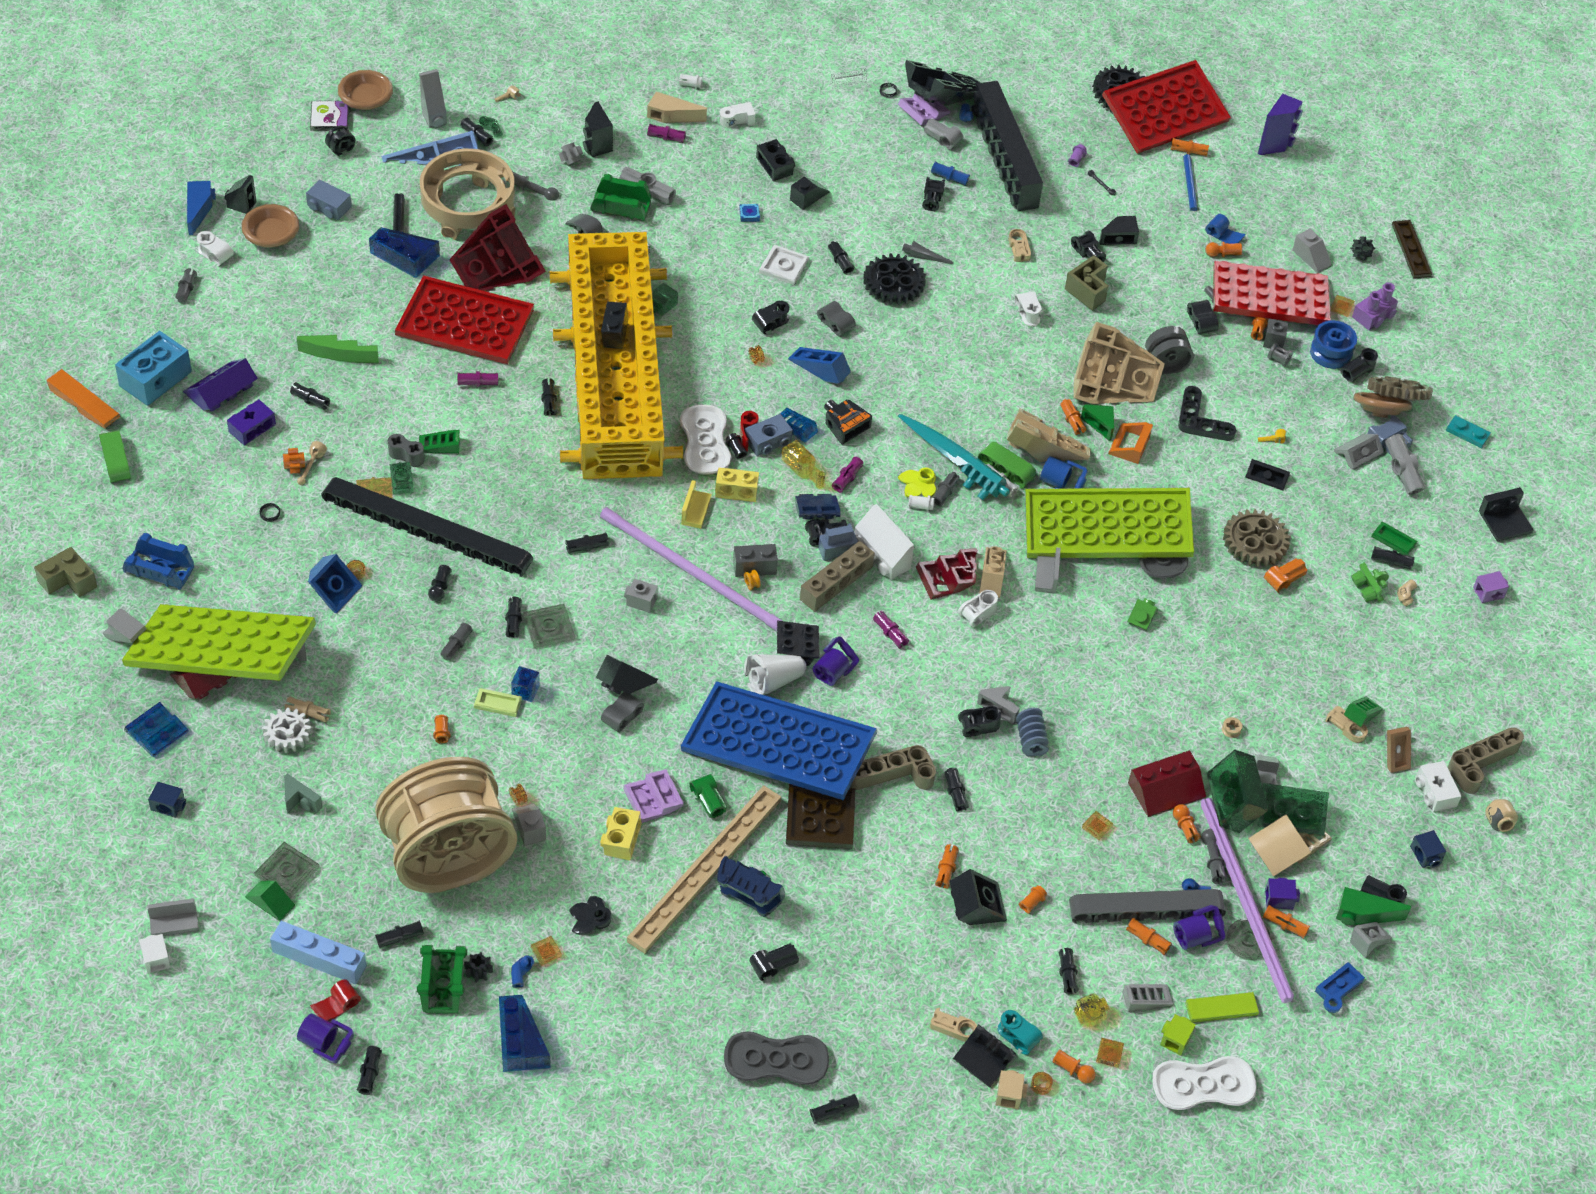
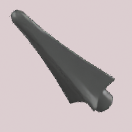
(918, 251)

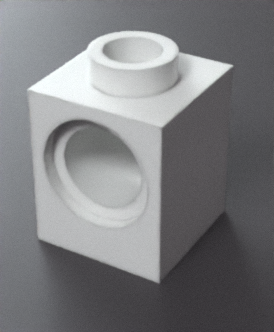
(154, 953)

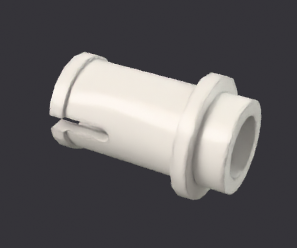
(692, 81)
(921, 502)

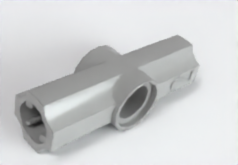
(657, 189)
(1404, 464)

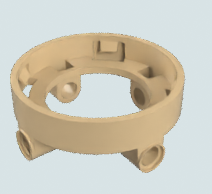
(484, 169)

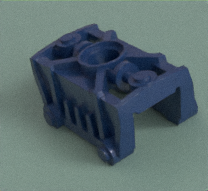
(749, 886)

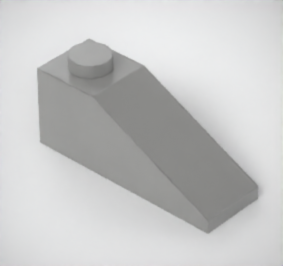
(432, 99)

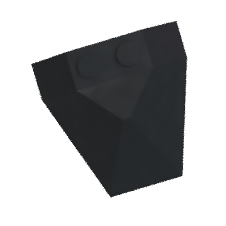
(938, 84)

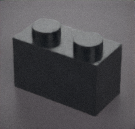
(615, 325)

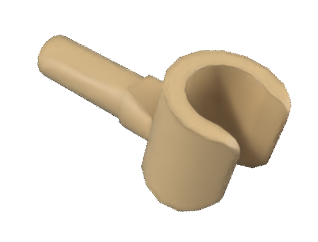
(511, 91)

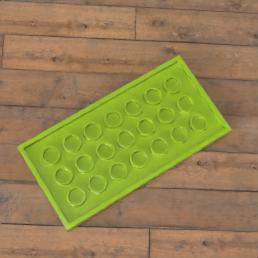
(1109, 522)
(219, 642)

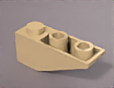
(674, 110)
(993, 570)

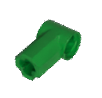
(707, 793)

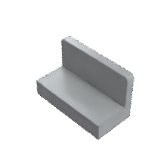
(1360, 449)
(1047, 573)
(173, 917)

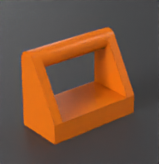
(1135, 453)

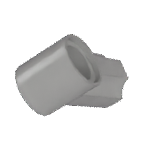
(947, 136)

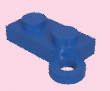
(1338, 986)

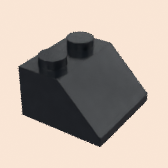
(598, 132)
(623, 677)
(977, 899)

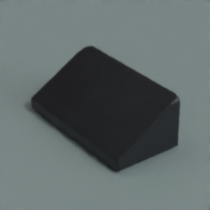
(1267, 474)

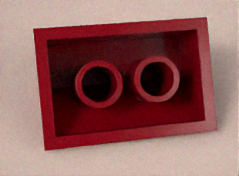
(197, 684)
(1167, 783)

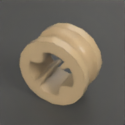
(1237, 725)

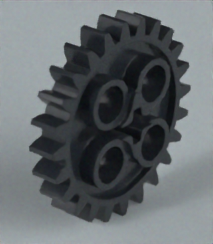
(1112, 78)
(894, 279)

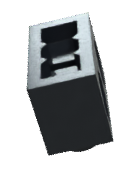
(775, 160)

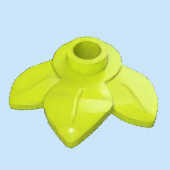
(917, 484)

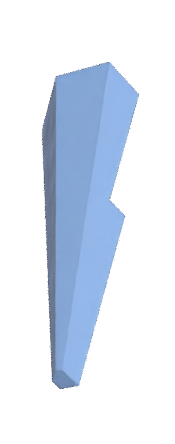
(425, 153)

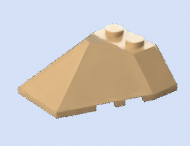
(1115, 369)
(1043, 441)

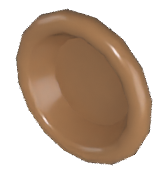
(365, 89)
(270, 225)
(1381, 405)

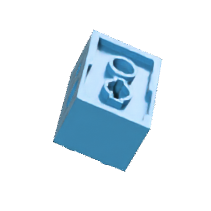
(153, 368)

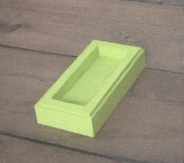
(497, 702)

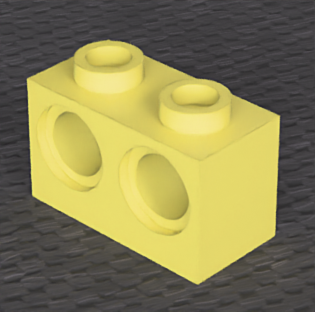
(737, 484)
(625, 834)

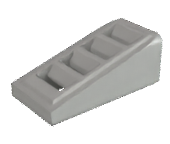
(1141, 1004)

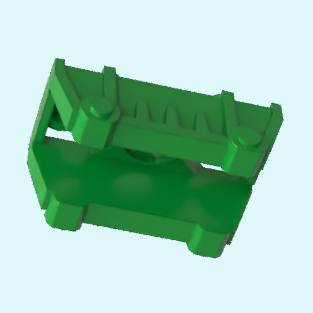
(622, 197)
(430, 976)

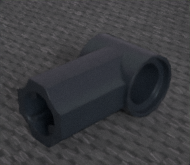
(1362, 364)
(1378, 888)
(769, 963)

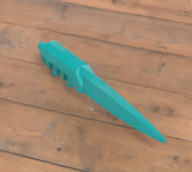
(969, 464)

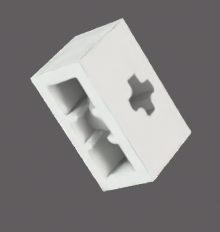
(1437, 786)

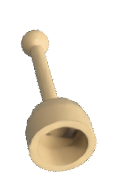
(316, 451)

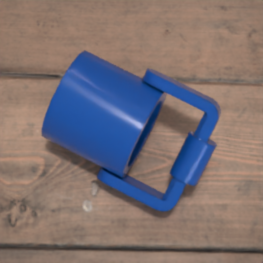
(1058, 473)

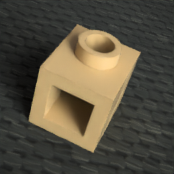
(1011, 1089)

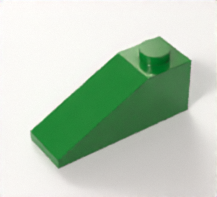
(1364, 908)

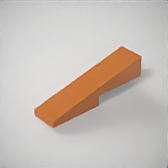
(86, 402)

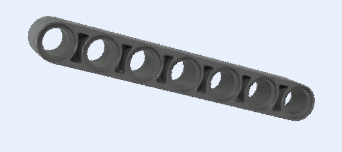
(1143, 905)

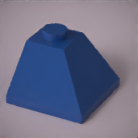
(333, 582)

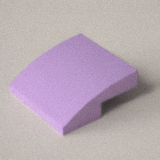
(922, 110)
(653, 796)

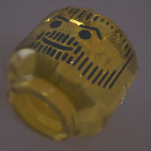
(1091, 1010)

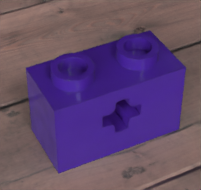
(251, 422)

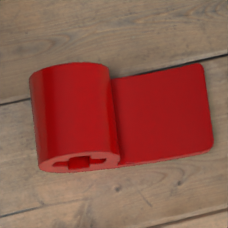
(748, 419)
(342, 999)

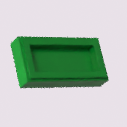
(1394, 538)

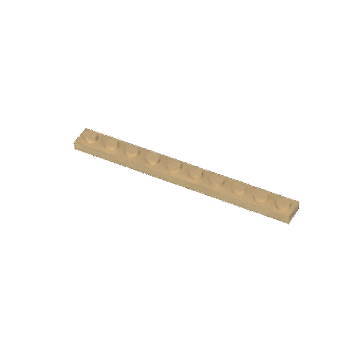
(703, 870)

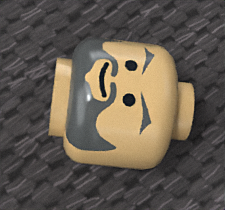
(1501, 815)

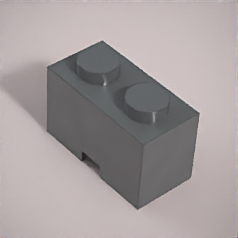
(755, 557)

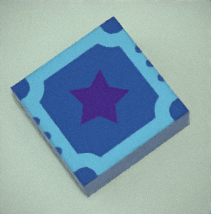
(749, 212)

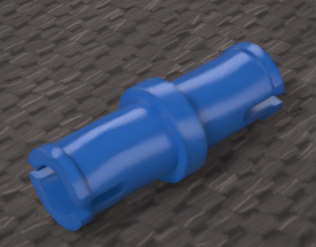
(950, 173)

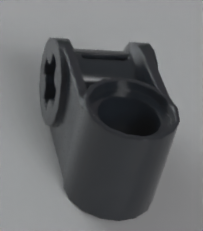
(769, 318)
(979, 720)

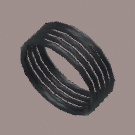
(890, 85)
(272, 518)

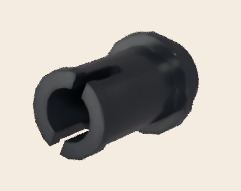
(734, 442)

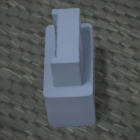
(1389, 429)
(836, 541)

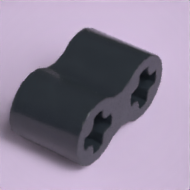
(1202, 316)

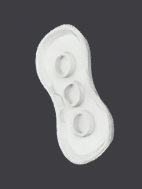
(705, 444)
(1222, 1080)

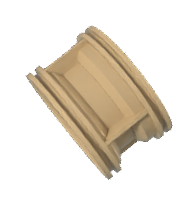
(445, 824)

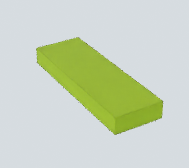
(1222, 1007)

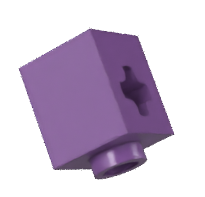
(1491, 587)

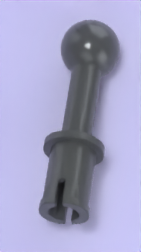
(522, 181)
(1215, 863)

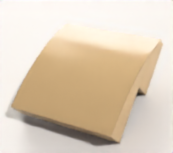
(1279, 845)

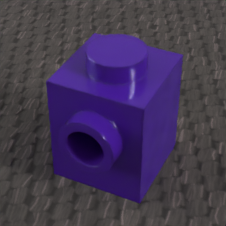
(1281, 893)

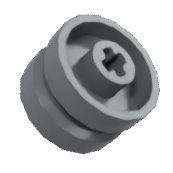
(1171, 347)

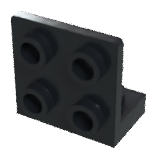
(1504, 515)

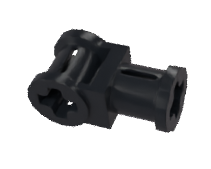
(933, 193)
(1087, 246)
(821, 525)

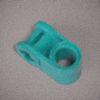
(1019, 1032)

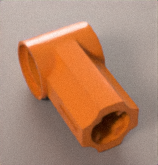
(1283, 576)

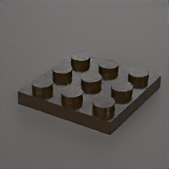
(820, 819)

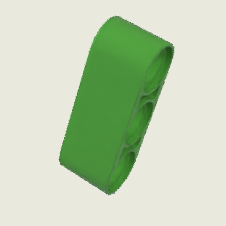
(115, 456)
(1007, 462)

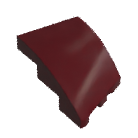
(955, 569)

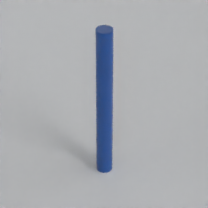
(1190, 182)

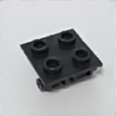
(798, 640)
(984, 1055)

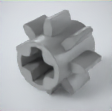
(570, 153)

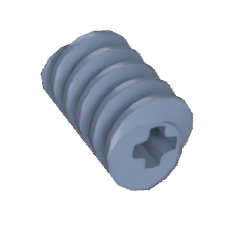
(1032, 732)

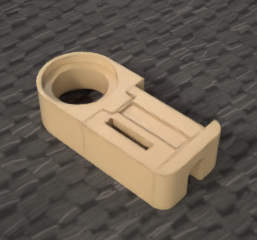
(1020, 248)
(1338, 718)
(951, 1025)

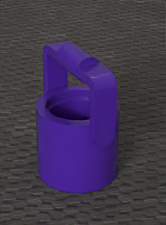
(834, 662)
(1196, 929)
(320, 1035)

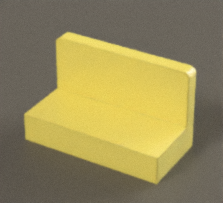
(695, 507)

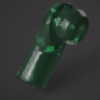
(491, 124)

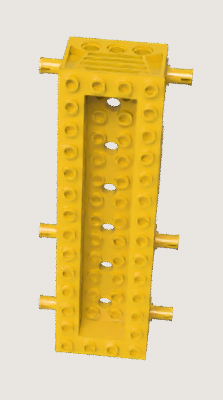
(625, 434)

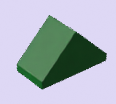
(1099, 418)
(271, 899)

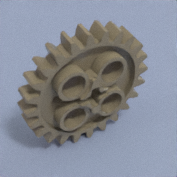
(1395, 387)
(1256, 537)

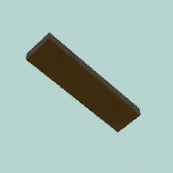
(1411, 249)

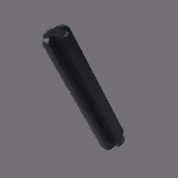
(398, 214)

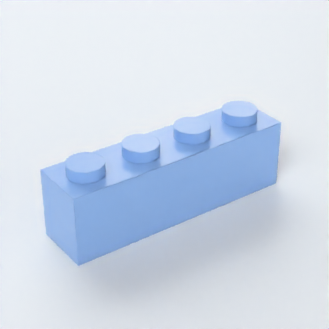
(318, 952)

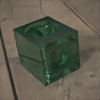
(664, 299)
(401, 478)

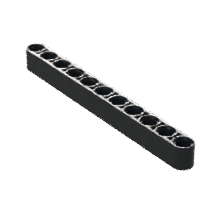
(427, 525)

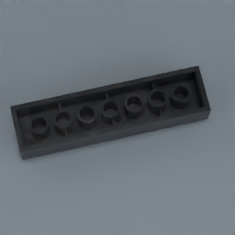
(1007, 146)

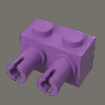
(1376, 307)

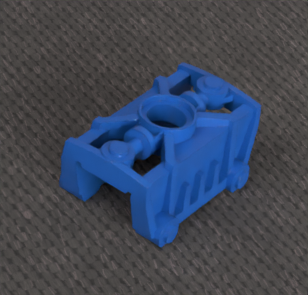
(164, 560)

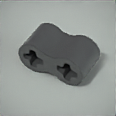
(836, 318)
(402, 449)
(622, 711)

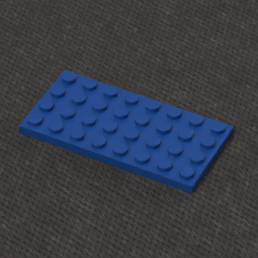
(779, 740)

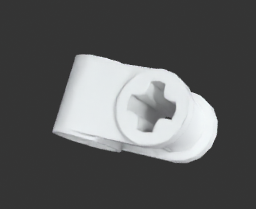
(213, 247)
(1028, 307)
(977, 609)

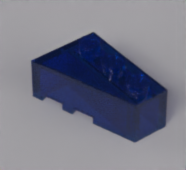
(404, 251)
(520, 1037)

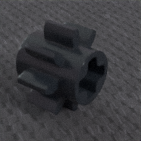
(1362, 248)
(478, 972)

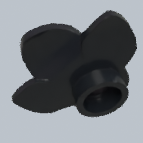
(588, 913)

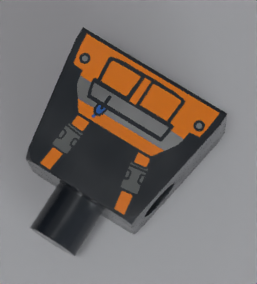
(846, 420)

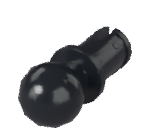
(439, 584)

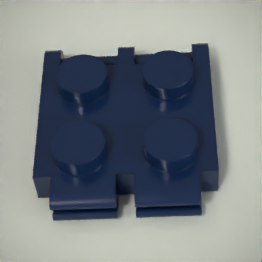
(822, 506)

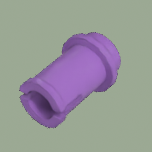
(1078, 153)

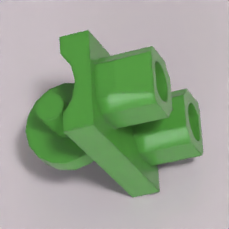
(1373, 590)

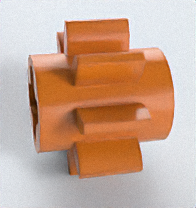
(294, 460)

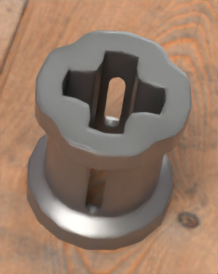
(1280, 354)

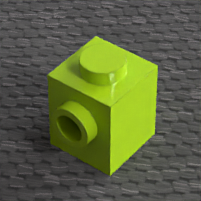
(1177, 1034)

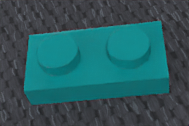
(1468, 431)

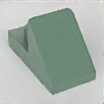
(299, 793)

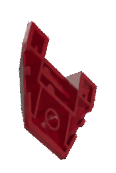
(496, 254)

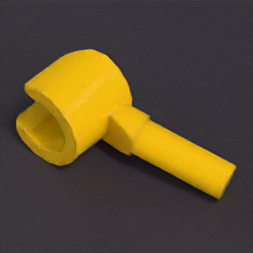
(1279, 433)

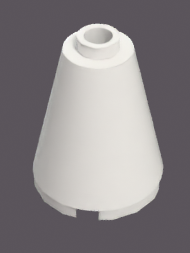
(772, 671)

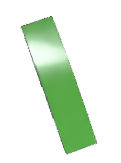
(344, 350)

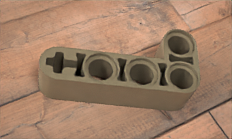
(1467, 762)
(889, 771)

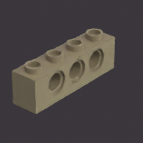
(837, 576)

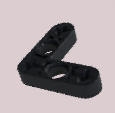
(1196, 423)

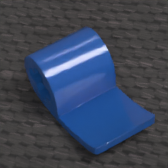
(1219, 229)

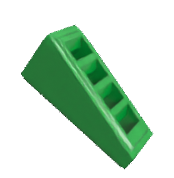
(447, 447)
(1362, 711)

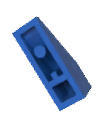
(198, 203)
(824, 364)

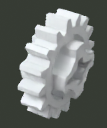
(286, 730)

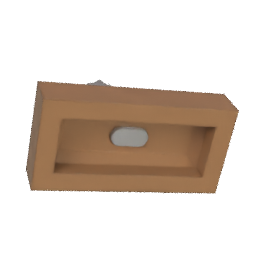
(1398, 749)

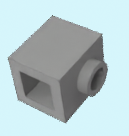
(641, 595)

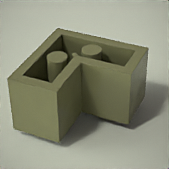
(1088, 282)
(66, 569)

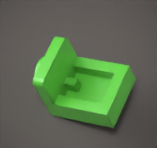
(1143, 613)

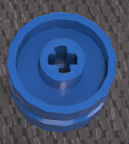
(1333, 344)

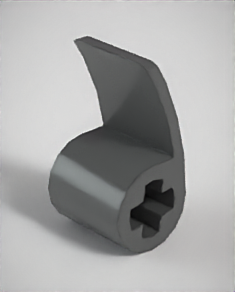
(586, 224)

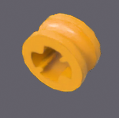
(752, 579)

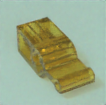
(802, 463)

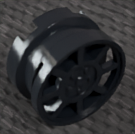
(340, 140)

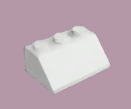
(889, 543)

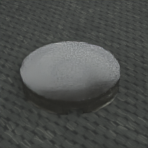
(1242, 942)

